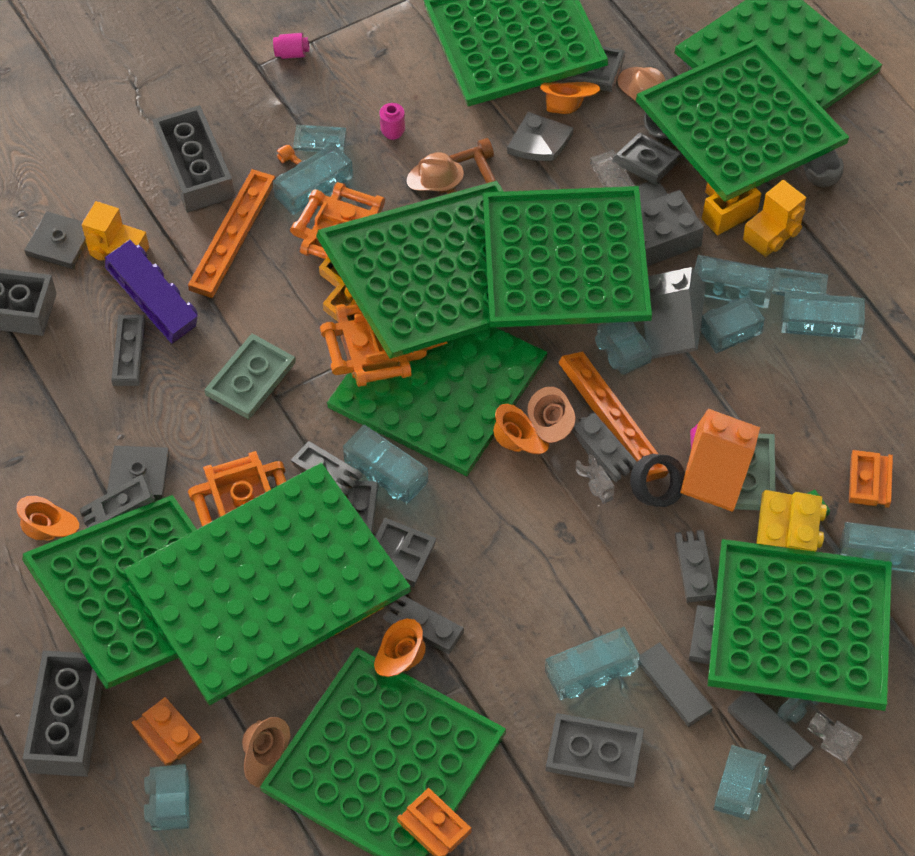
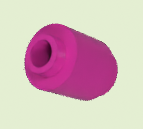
(291, 45)
(392, 120)

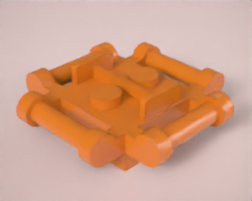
(331, 213)
(363, 350)
(234, 484)

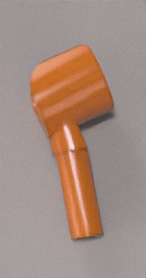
(287, 153)

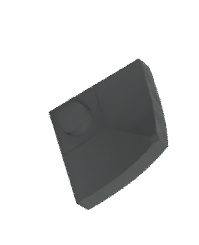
(539, 138)
(406, 548)

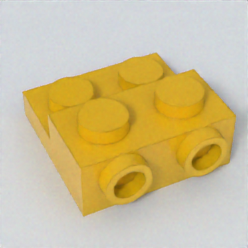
(791, 520)

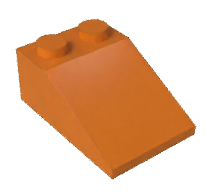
(719, 459)

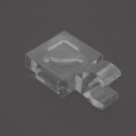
(599, 481)
(838, 740)

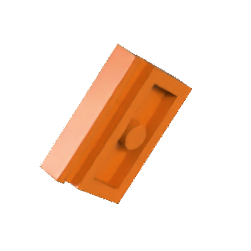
(870, 478)
(166, 732)
(434, 824)

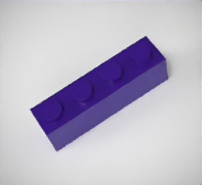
(151, 291)

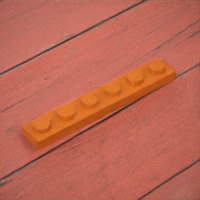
(231, 234)
(610, 409)

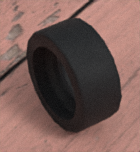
(639, 476)

